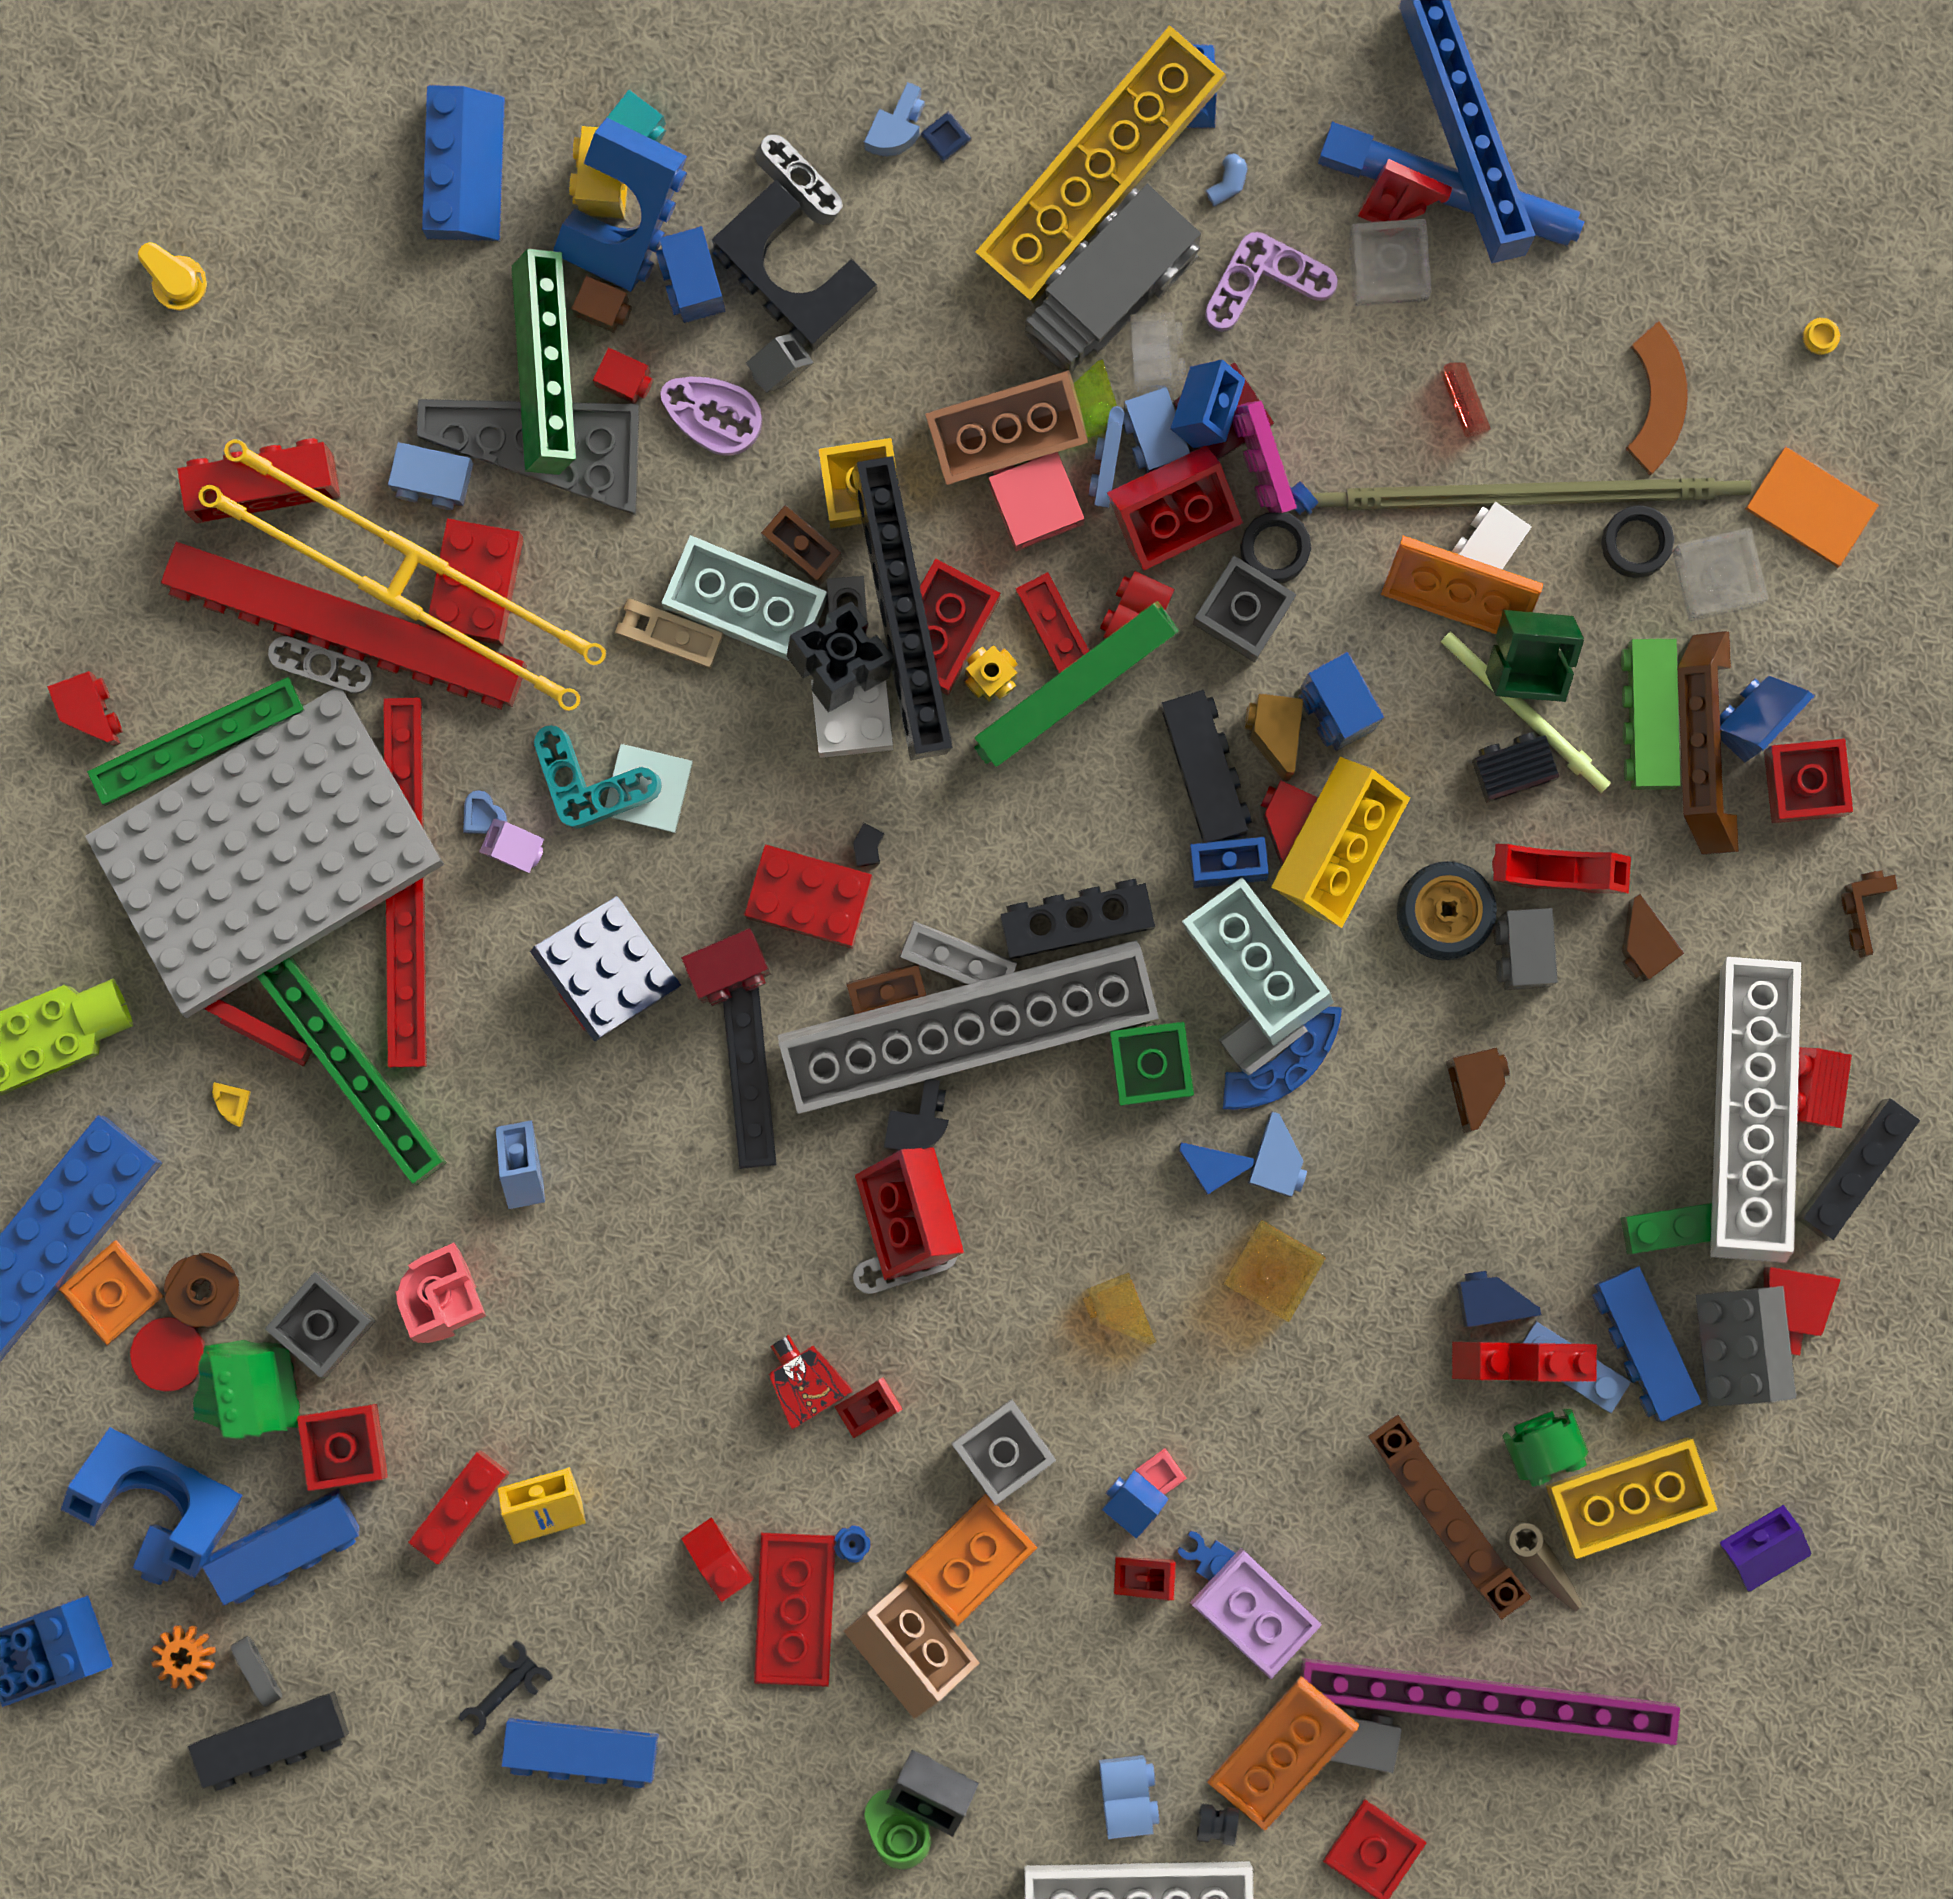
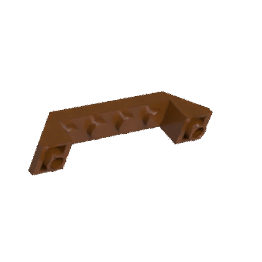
(1701, 743)
(1448, 1517)

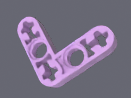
(1269, 266)

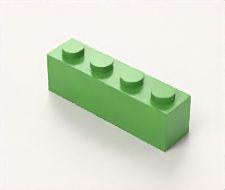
(1652, 714)

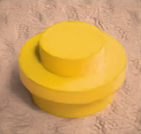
(1821, 336)

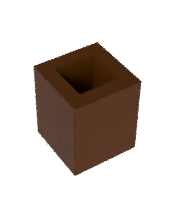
(601, 305)

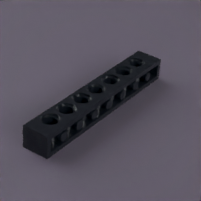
(901, 608)

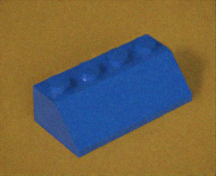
(463, 164)

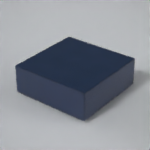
(945, 136)

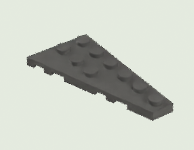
(492, 432)

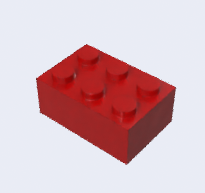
(1175, 507)
(488, 557)
(956, 616)
(808, 896)

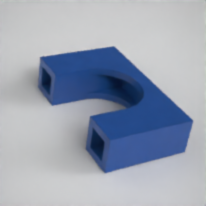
(653, 176)
(126, 1464)

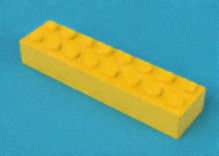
(1102, 163)

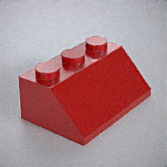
(909, 1212)

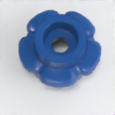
(1303, 498)
(861, 1547)

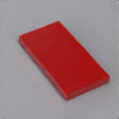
(795, 1609)

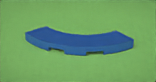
(1288, 1069)

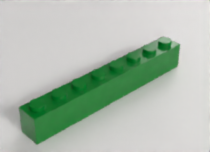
(352, 1070)

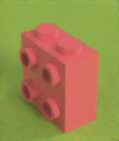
(1035, 500)

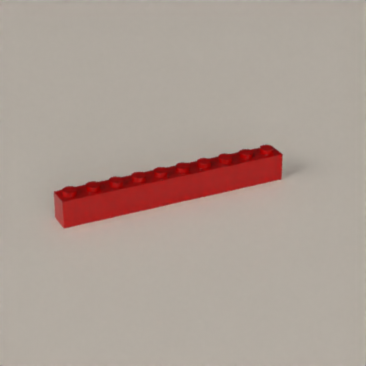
(340, 623)

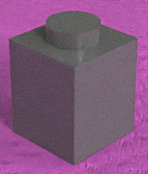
(779, 363)

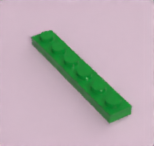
(195, 741)

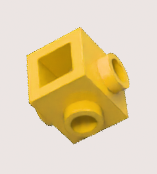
(988, 686)

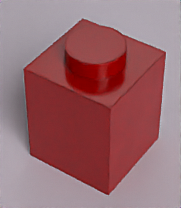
(623, 376)

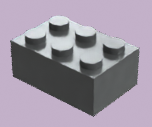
(1746, 1346)

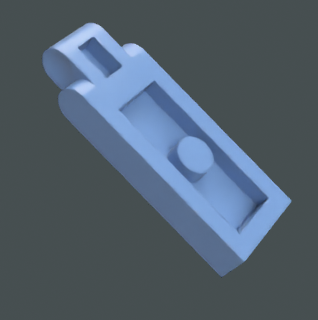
(1107, 451)

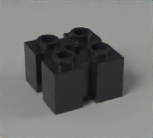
(839, 656)

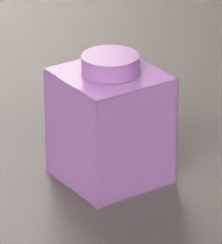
(512, 846)

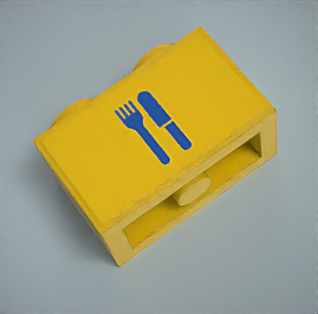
(541, 1505)

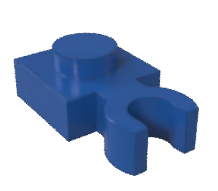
(1211, 1559)

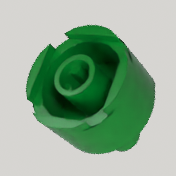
(1546, 1447)

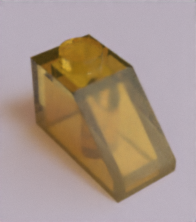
(1119, 1308)

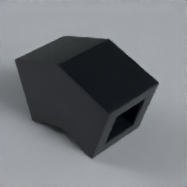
(867, 845)

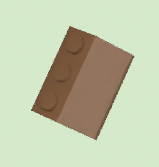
(911, 1647)

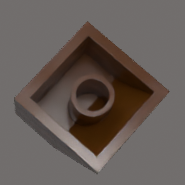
(1477, 1084)

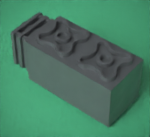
(1097, 288)

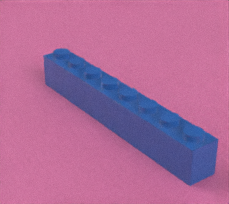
(1469, 128)

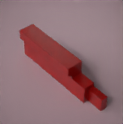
(260, 1032)

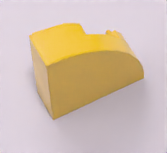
(231, 1102)

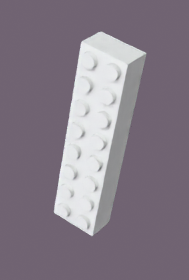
(1756, 1110)

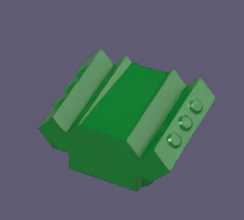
(246, 1388)

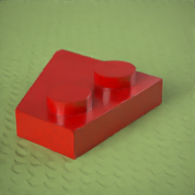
(1401, 194)

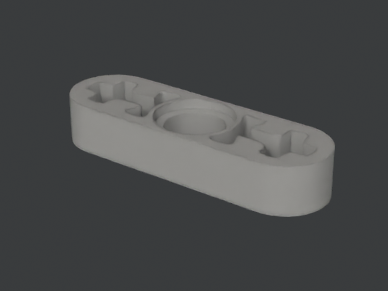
(298, 647)
(883, 1285)

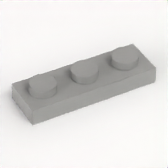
(953, 956)

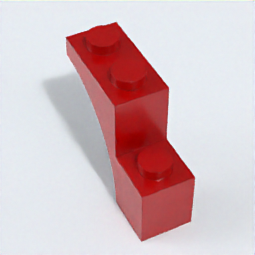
(1561, 869)
(1524, 1361)

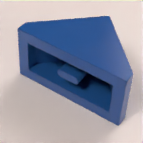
(1213, 1167)

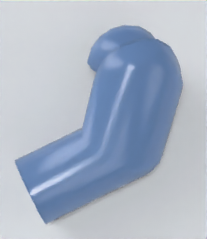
(1233, 180)

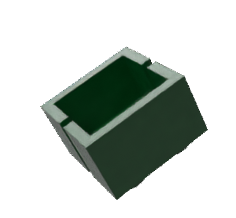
(1529, 657)

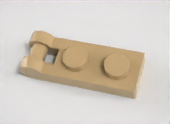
(670, 633)

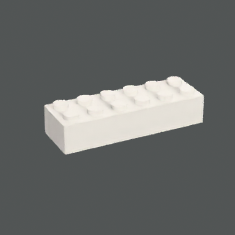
(1141, 1881)

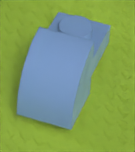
(894, 132)

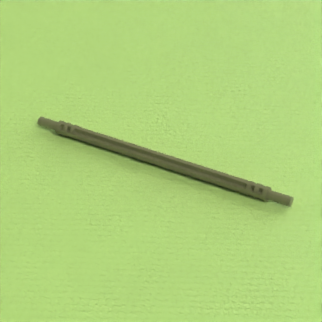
(1532, 493)

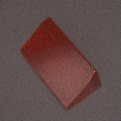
(1465, 399)

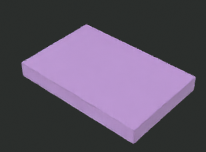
(1255, 1613)

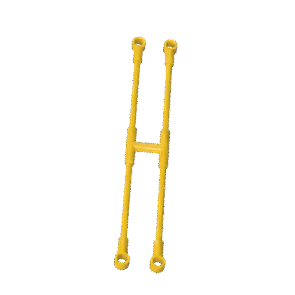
(392, 594)

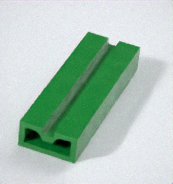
(1075, 685)

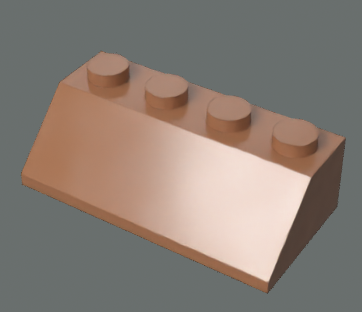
(1007, 427)

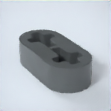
(256, 1671)

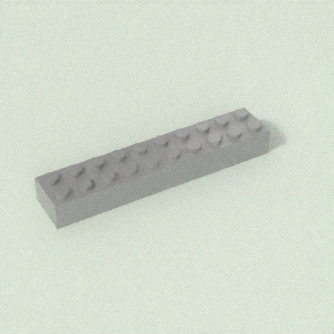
(967, 1026)

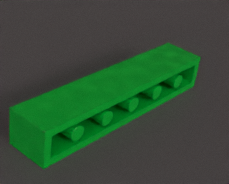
(543, 362)

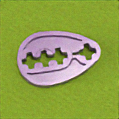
(708, 434)

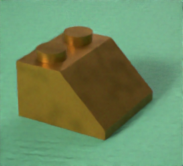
(1276, 730)

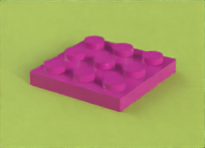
(1263, 457)

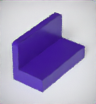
(1766, 1547)

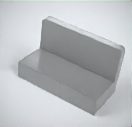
(1251, 1047)

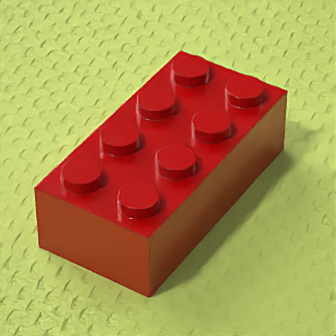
(307, 462)

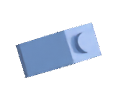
(1278, 1160)
(519, 1165)

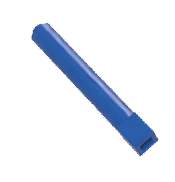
(1358, 155)

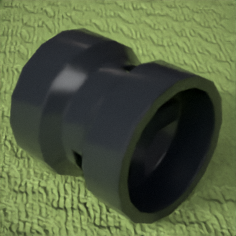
(1218, 1824)

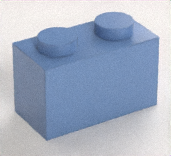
(1150, 422)
(430, 475)

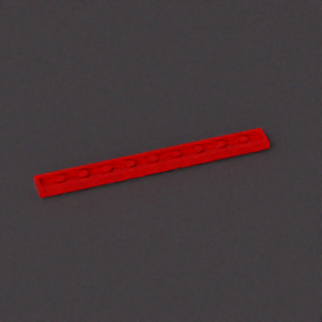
(406, 908)

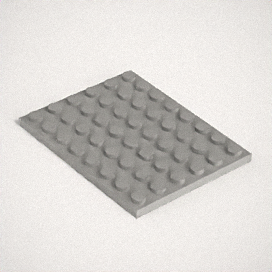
(263, 851)

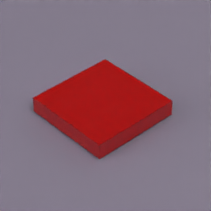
(1374, 1851)

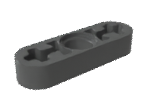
(798, 165)

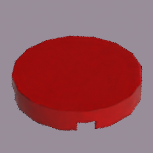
(166, 1354)

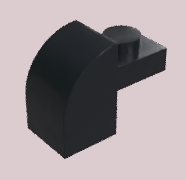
(920, 1130)

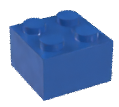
(693, 277)

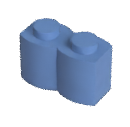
(1126, 1796)

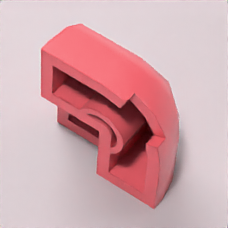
(438, 1296)

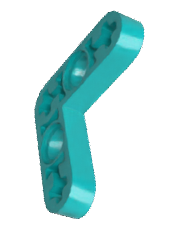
(578, 792)

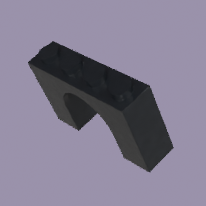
(809, 314)

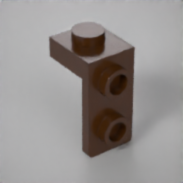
(1871, 884)

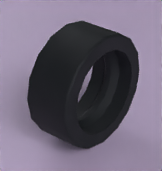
(1653, 518)
(1285, 521)

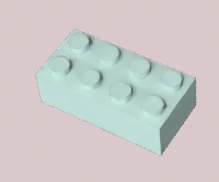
(741, 597)
(1258, 961)

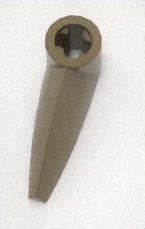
(1543, 1563)

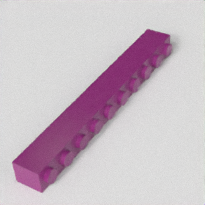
(1494, 1701)

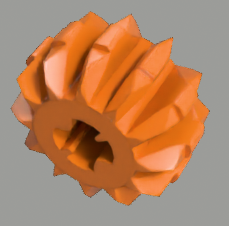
(176, 1644)

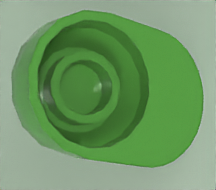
(897, 1836)

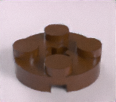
(208, 1311)

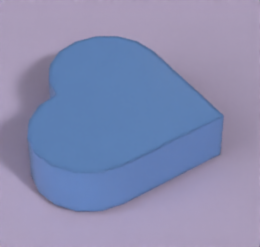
(480, 812)

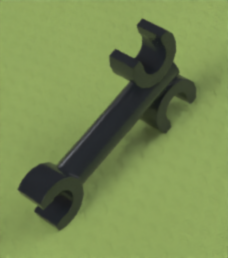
(523, 1669)

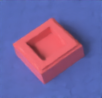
(1162, 1472)

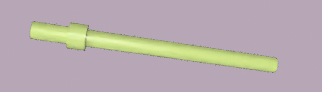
(1578, 761)

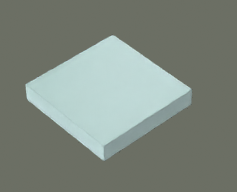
(674, 773)

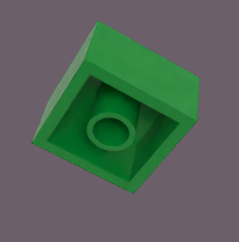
(1151, 1063)

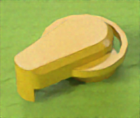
(173, 277)

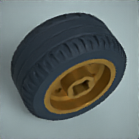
(1421, 909)

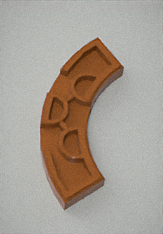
(1667, 398)

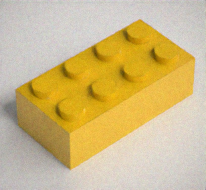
(1340, 842)
(1631, 1498)

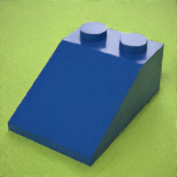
(1761, 715)

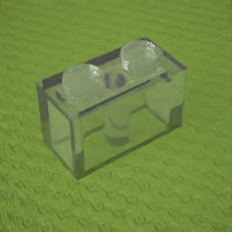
(1155, 352)

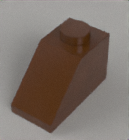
(1647, 942)

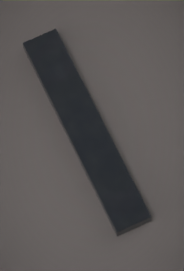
(749, 1079)

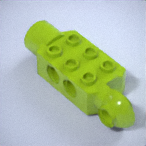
(57, 1031)

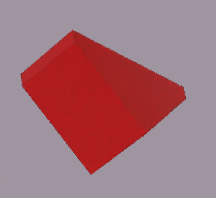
(868, 1407)
(1145, 1577)

